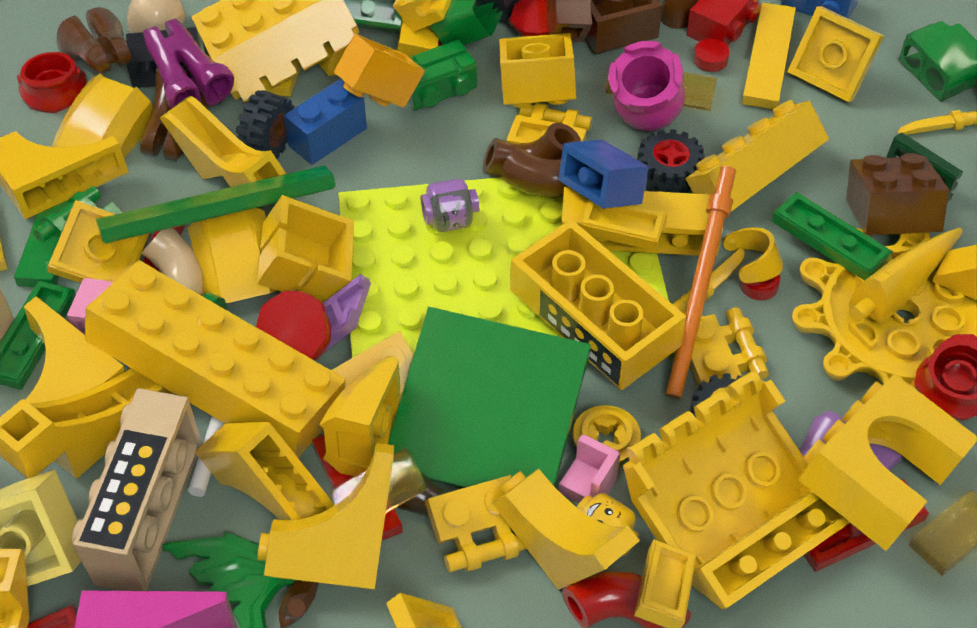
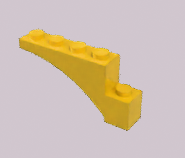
(69, 429)

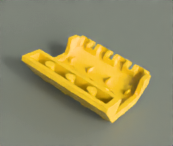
(267, 35)
(729, 490)

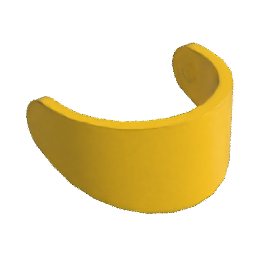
(757, 239)

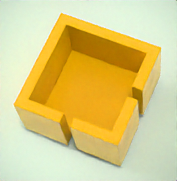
(305, 249)

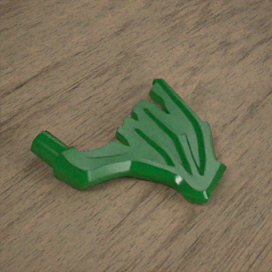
(234, 570)

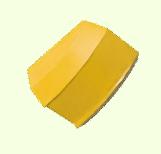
(104, 111)
(230, 254)
(362, 417)

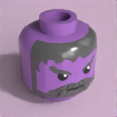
(449, 205)

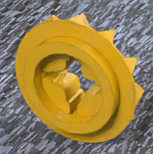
(607, 420)

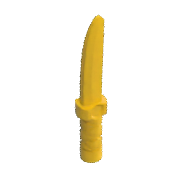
(955, 120)
(718, 276)

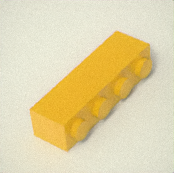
(764, 152)
(683, 226)

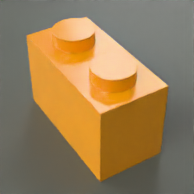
(378, 71)

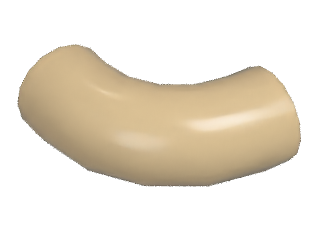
(175, 259)

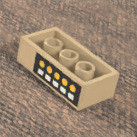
(138, 491)

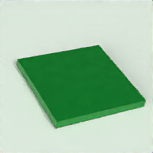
(487, 400)

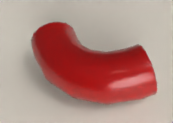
(605, 597)

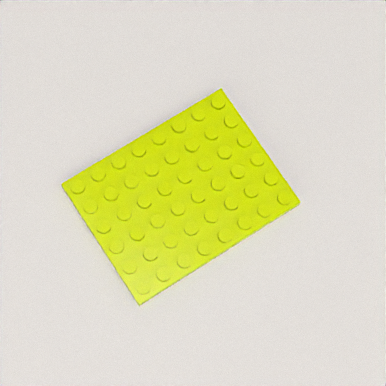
(452, 269)

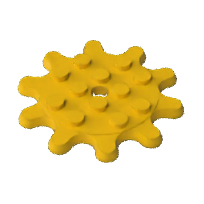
(886, 346)

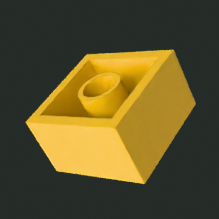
(537, 70)

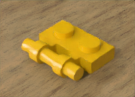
(536, 118)
(713, 355)
(467, 512)

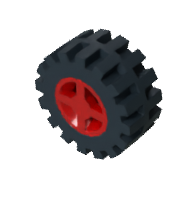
(670, 160)

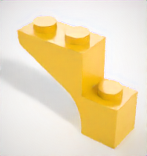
(214, 148)

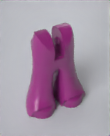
(212, 78)

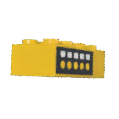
(597, 301)

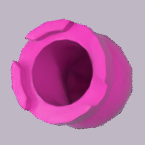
(647, 86)

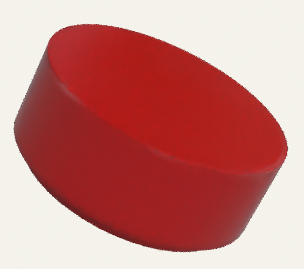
(711, 55)
(761, 290)

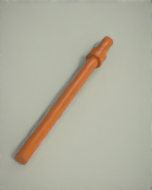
(718, 208)

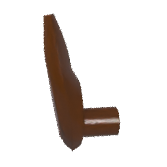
(296, 602)

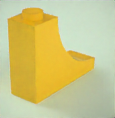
(45, 176)
(69, 360)
(265, 468)
(558, 533)
(338, 543)

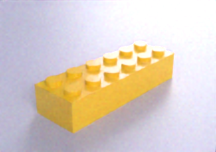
(210, 356)

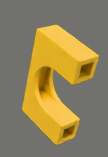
(857, 483)

